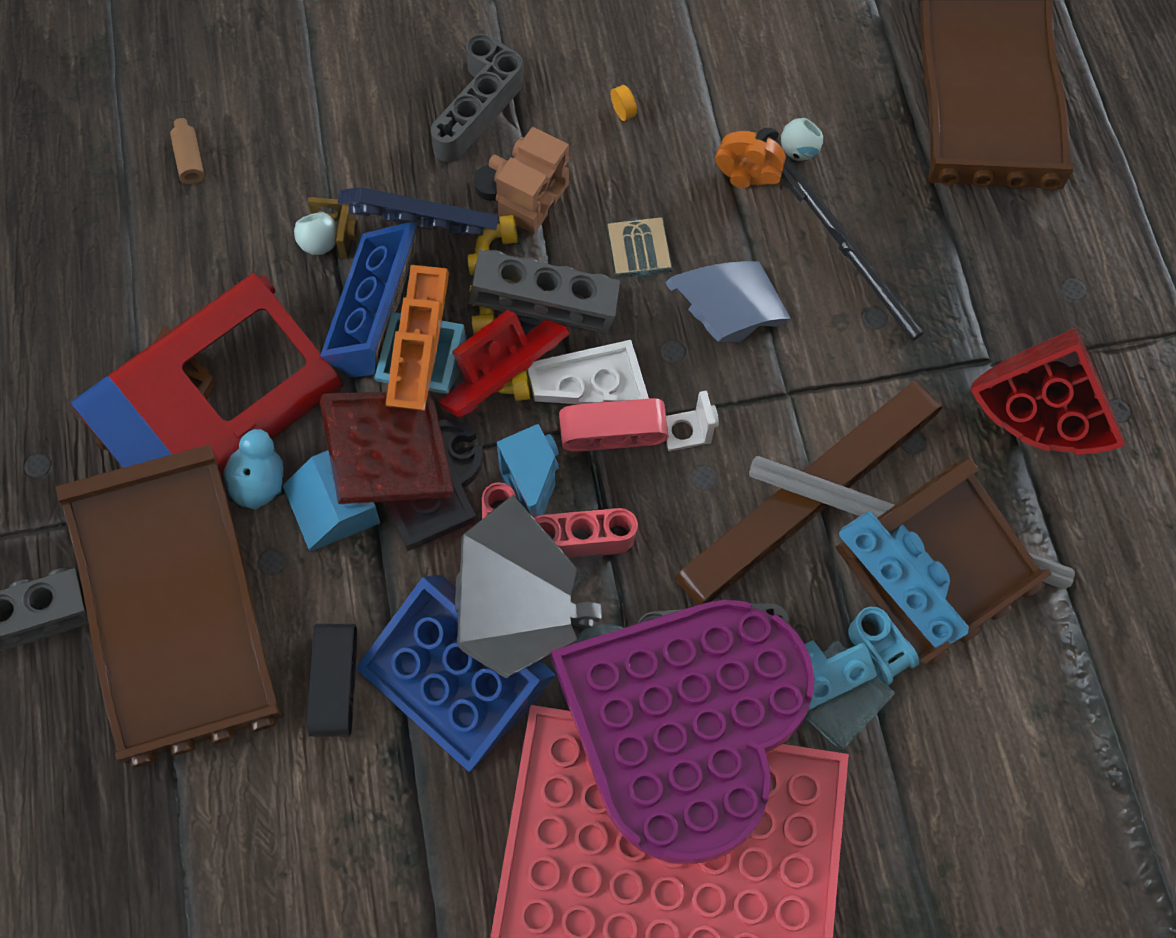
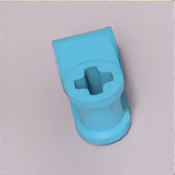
(885, 646)

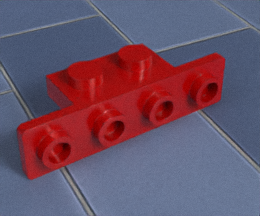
(496, 357)

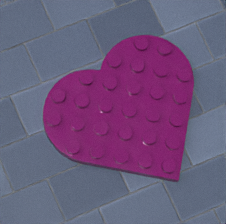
(684, 722)

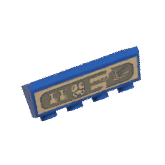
(369, 299)

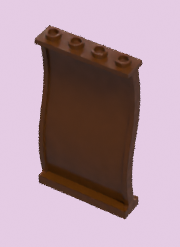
(994, 94)
(168, 606)

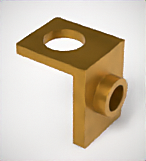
(347, 224)

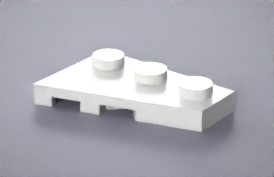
(589, 376)

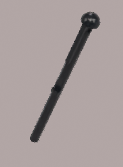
(804, 191)

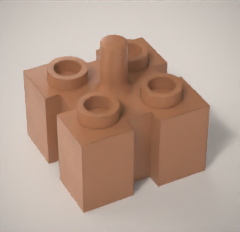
(531, 179)

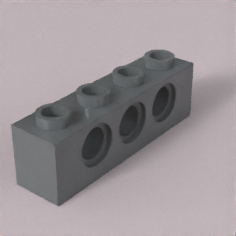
(528, 300)
(30, 623)

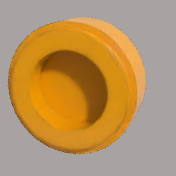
(623, 102)

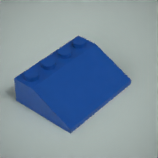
(442, 687)

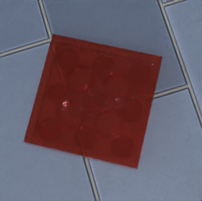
(384, 450)

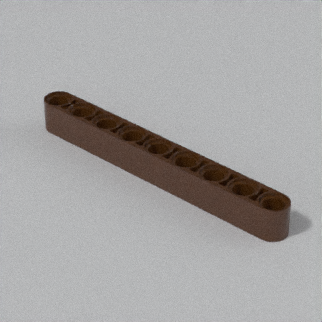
(788, 512)

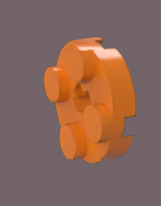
(750, 159)

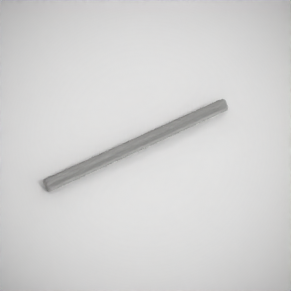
(860, 503)

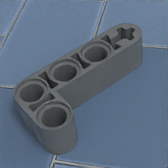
(496, 82)

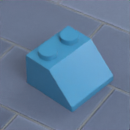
(529, 467)
(316, 505)

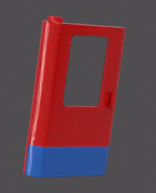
(157, 411)

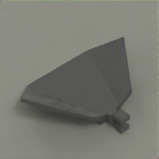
(515, 592)

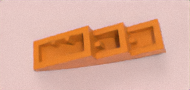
(417, 338)

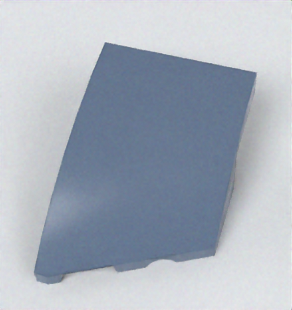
(731, 299)

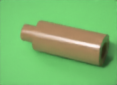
(186, 152)

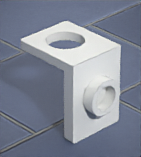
(701, 420)

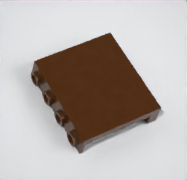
(972, 543)

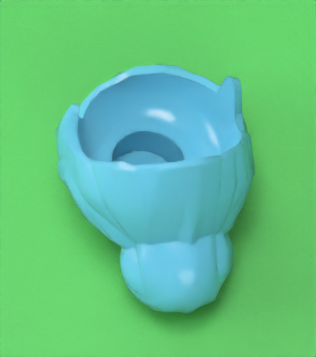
(265, 467)

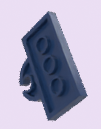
(426, 213)

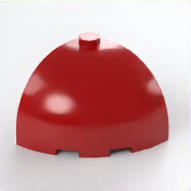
(1051, 398)

